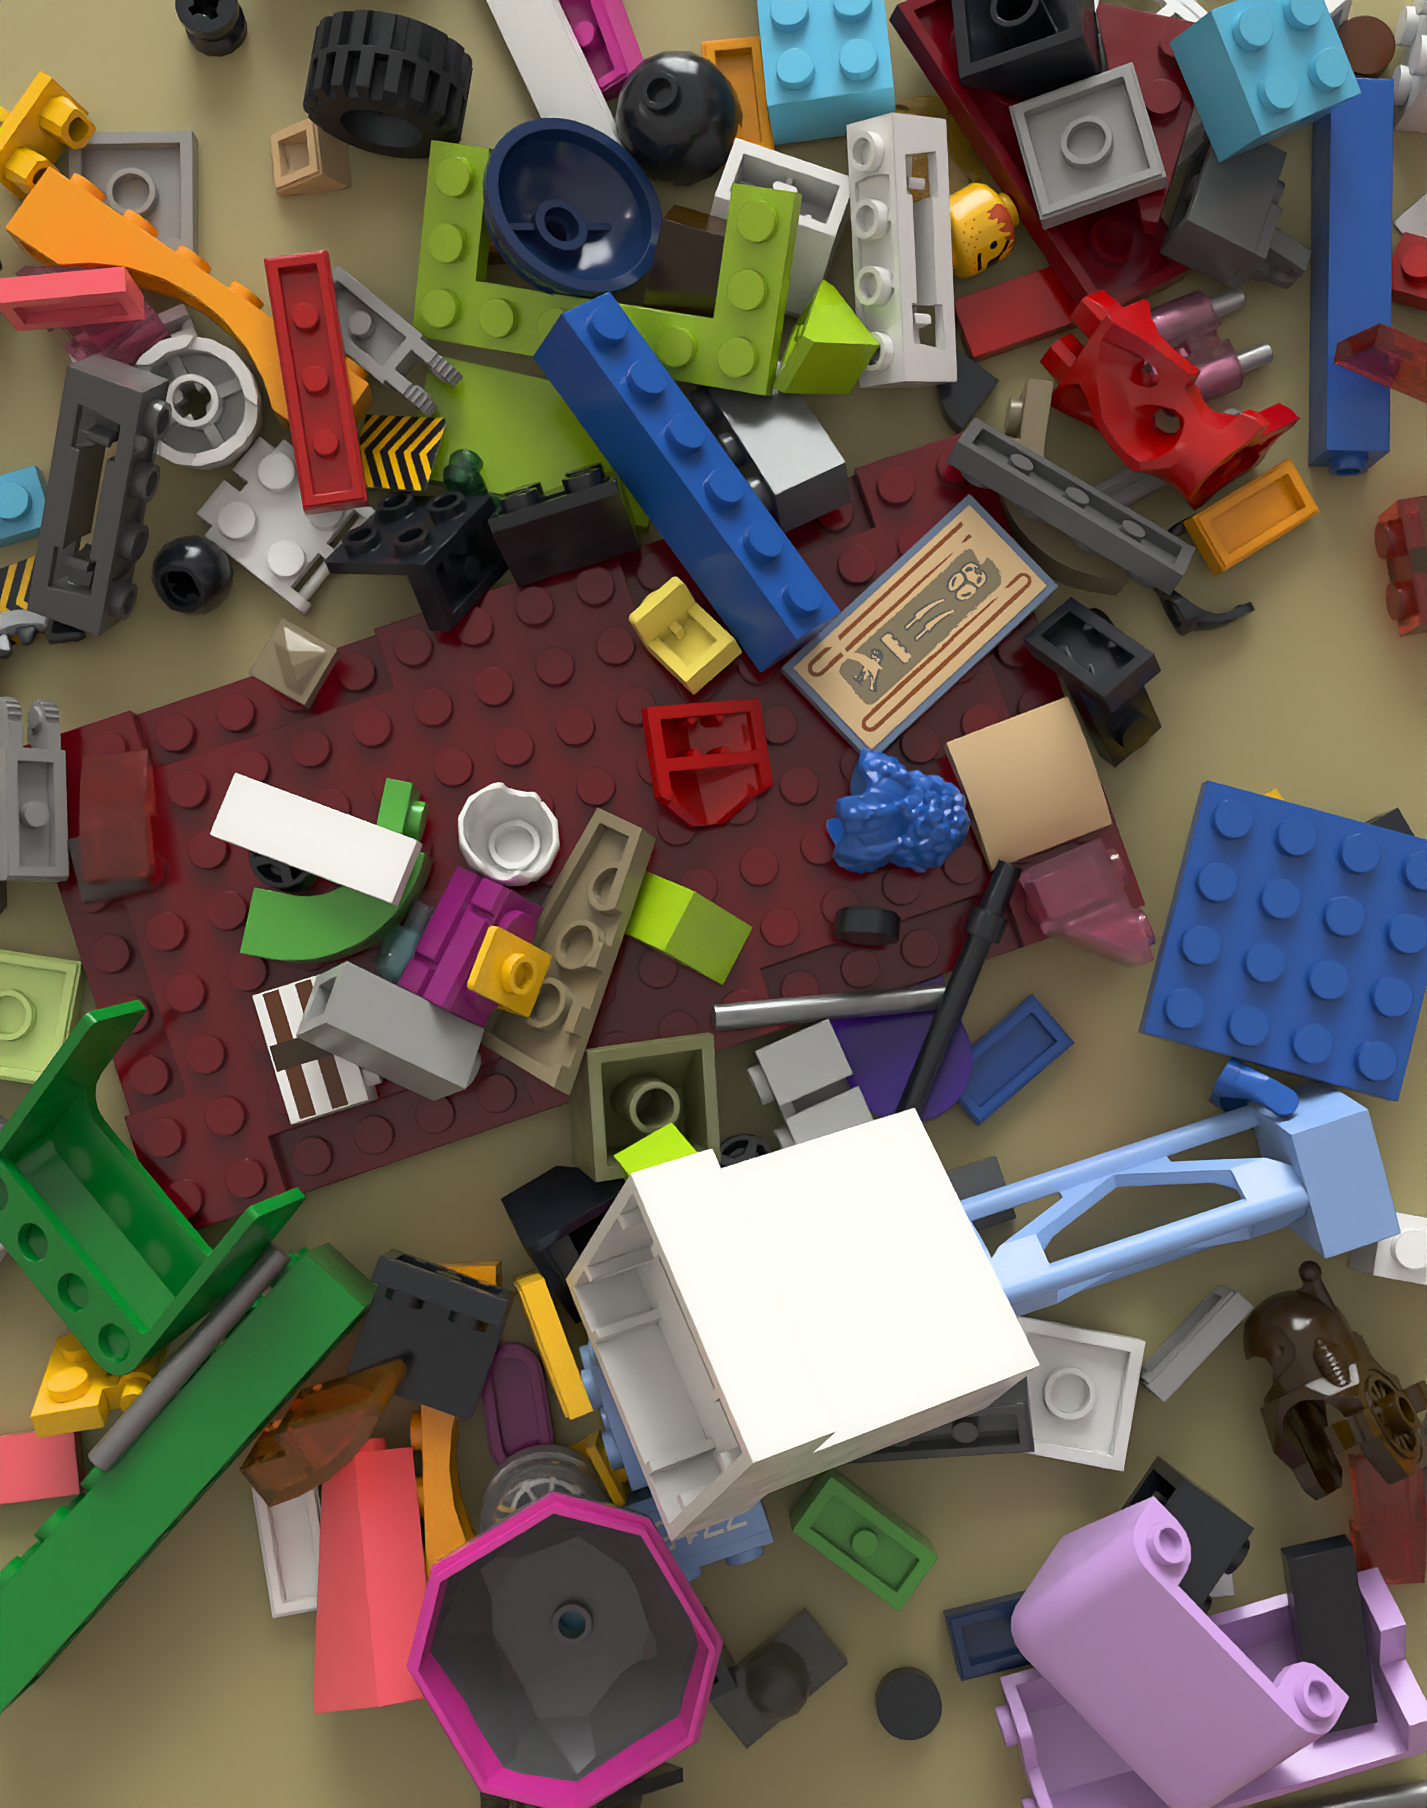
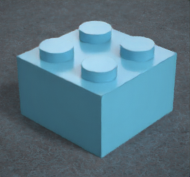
(824, 66)
(1263, 70)

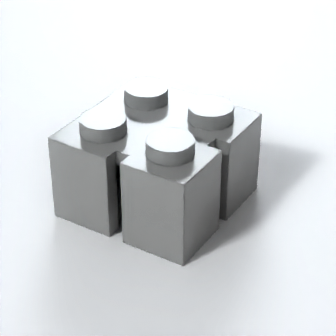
(808, 1085)

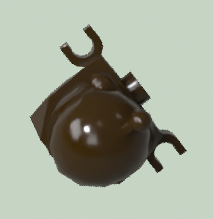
(1325, 1361)

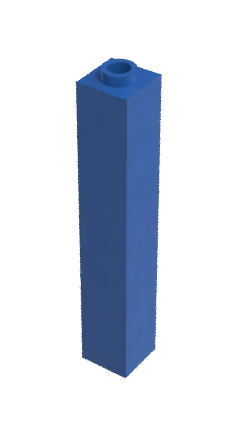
(1350, 276)

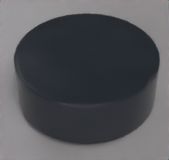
(867, 925)
(908, 1703)

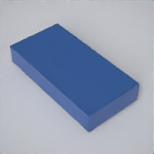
(1011, 1057)

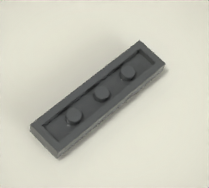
(1072, 506)

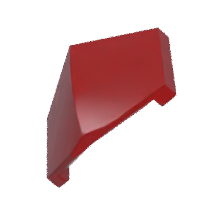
(707, 758)

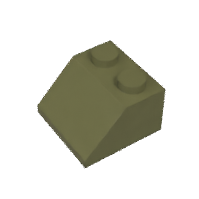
(638, 1089)

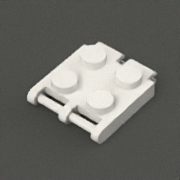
(267, 526)

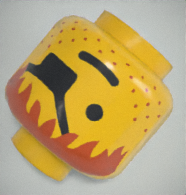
(980, 229)

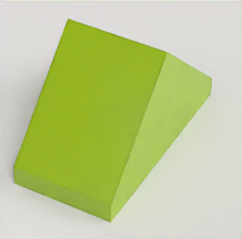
(825, 347)
(686, 927)

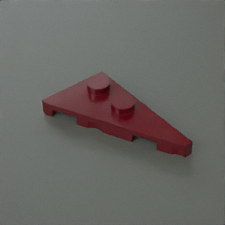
(1144, 39)

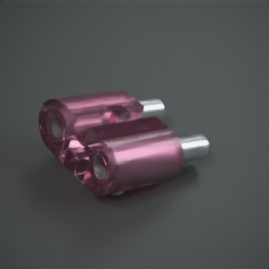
(1191, 328)

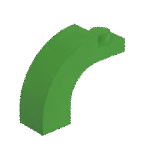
(343, 920)

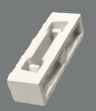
(902, 248)

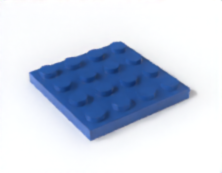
(1294, 942)

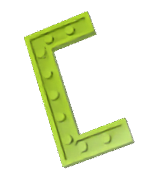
(726, 352)

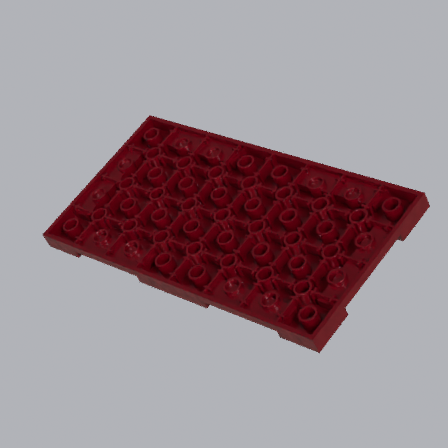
(548, 700)

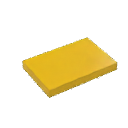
(552, 1344)

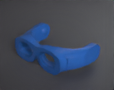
(1242, 1084)

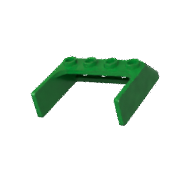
(97, 1224)

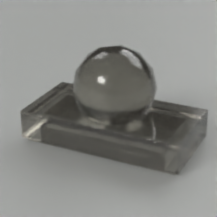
(779, 1677)

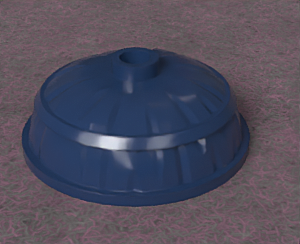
(581, 190)

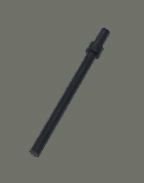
(984, 926)

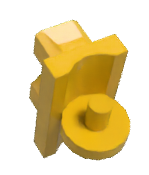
(38, 133)

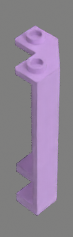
(1077, 1768)

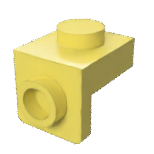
(683, 635)

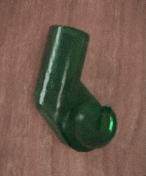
(465, 476)

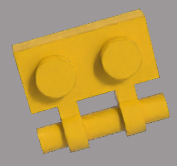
(80, 1393)

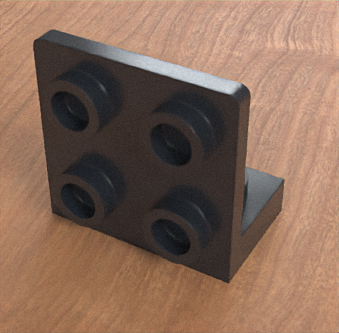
(434, 541)
(439, 1327)

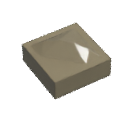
(294, 663)

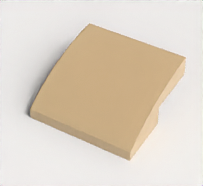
(1029, 783)

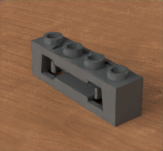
(99, 406)

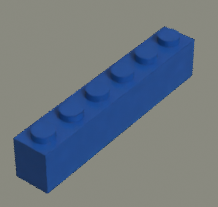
(684, 481)

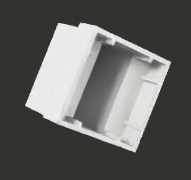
(791, 1314)

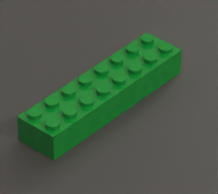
(109, 1532)

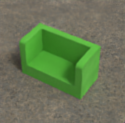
(863, 1537)

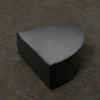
(964, 398)

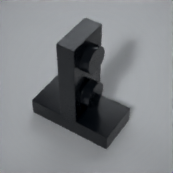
(1103, 675)

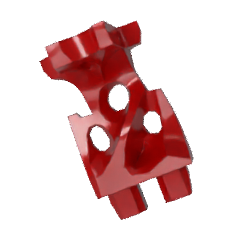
(1120, 399)

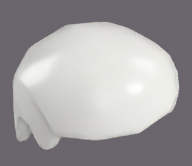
(508, 835)

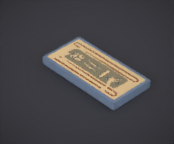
(919, 628)

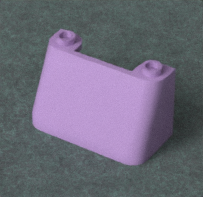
(1156, 1669)

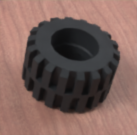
(387, 83)

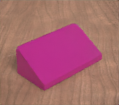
(605, 41)

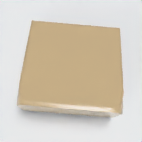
(308, 160)

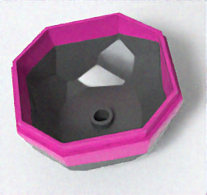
(554, 1708)

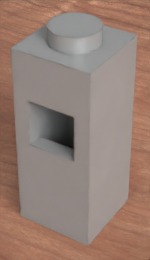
(391, 1032)

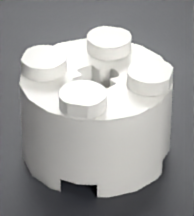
(232, 415)

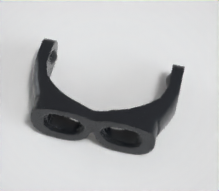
(1189, 617)

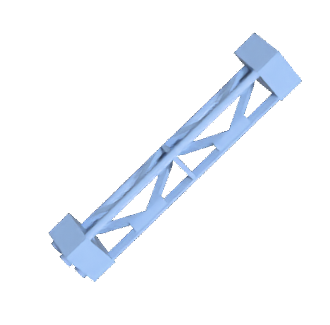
(1314, 1176)

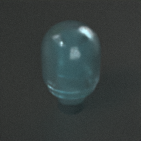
(400, 943)

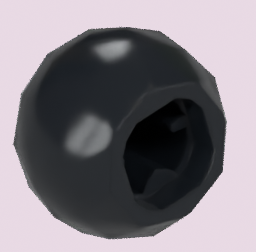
(192, 575)

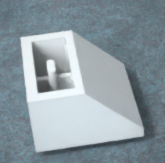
(821, 217)

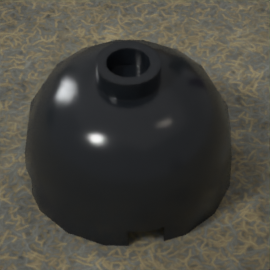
(678, 117)

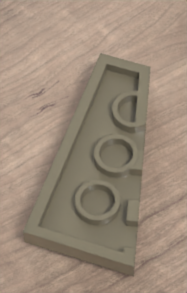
(583, 933)

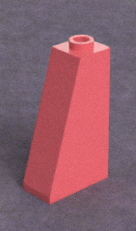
(368, 1582)

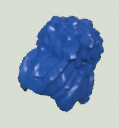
(896, 817)

